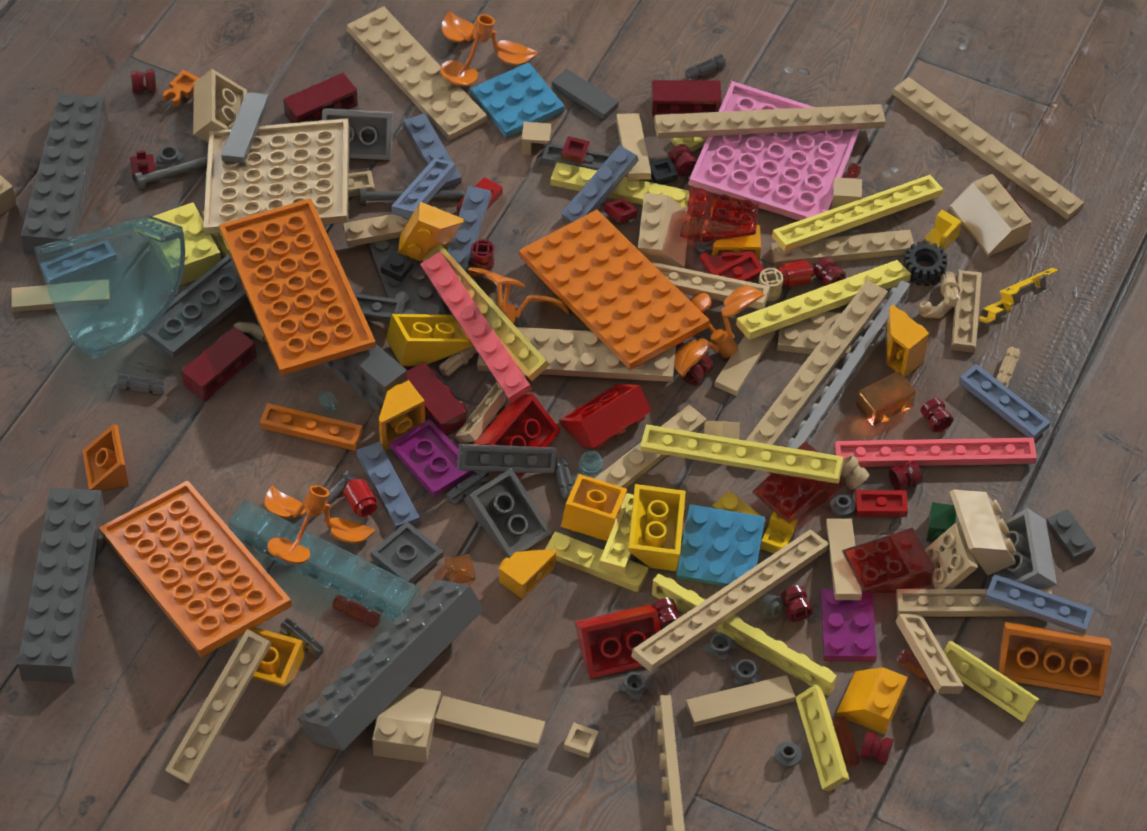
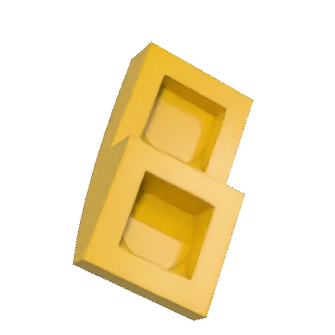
(777, 534)

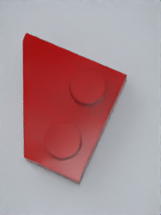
(737, 266)

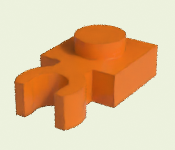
(180, 87)

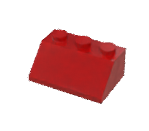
(606, 415)
(521, 424)
(610, 639)

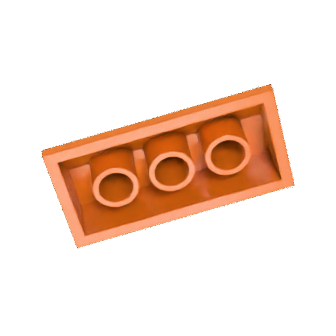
(1054, 658)

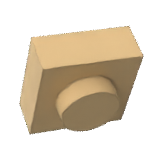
(581, 740)

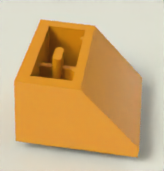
(904, 342)

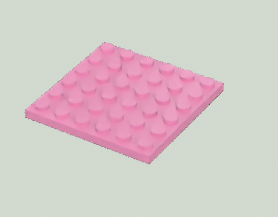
(776, 170)

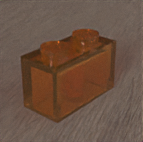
(886, 398)

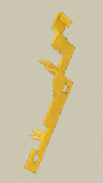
(1007, 298)

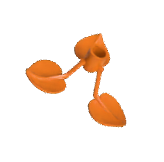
(459, 30)
(507, 308)
(721, 340)
(314, 505)

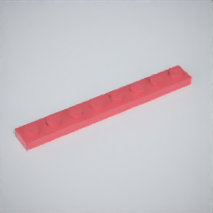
(476, 327)
(939, 451)

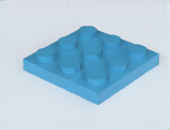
(517, 99)
(719, 545)

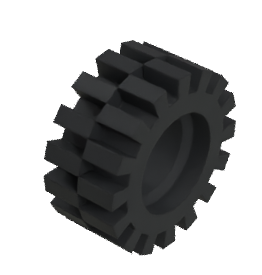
(926, 253)

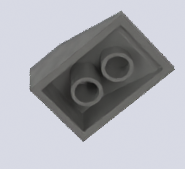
(508, 514)

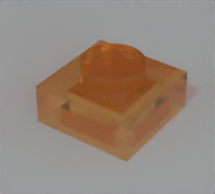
(460, 569)

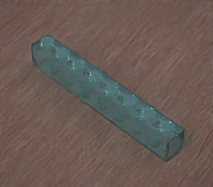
(327, 562)

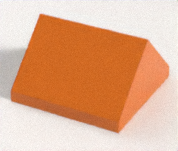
(105, 461)

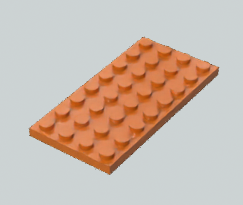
(296, 287)
(614, 289)
(195, 568)

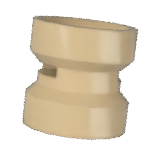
(773, 278)
(853, 473)

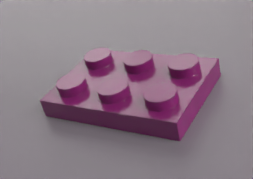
(430, 457)
(848, 628)

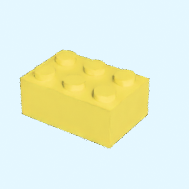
(200, 249)

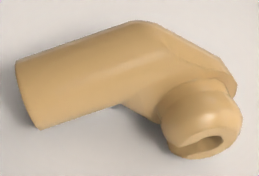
(929, 311)
(250, 328)

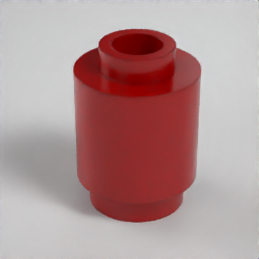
(796, 273)
(360, 497)

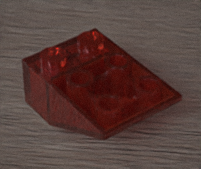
(717, 216)
(794, 495)
(890, 563)

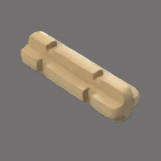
(1008, 366)

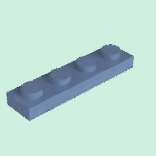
(429, 144)
(601, 184)
(424, 187)
(473, 213)
(1004, 402)
(387, 485)
(1039, 604)

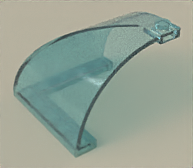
(130, 261)

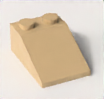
(407, 725)

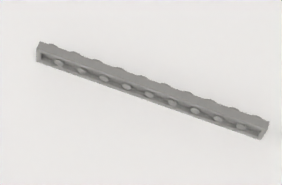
(851, 366)

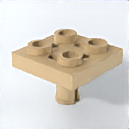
(955, 561)

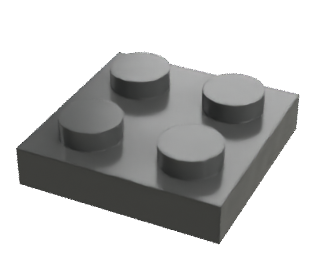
(407, 553)

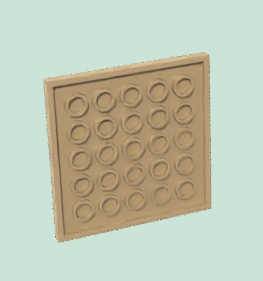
(281, 169)

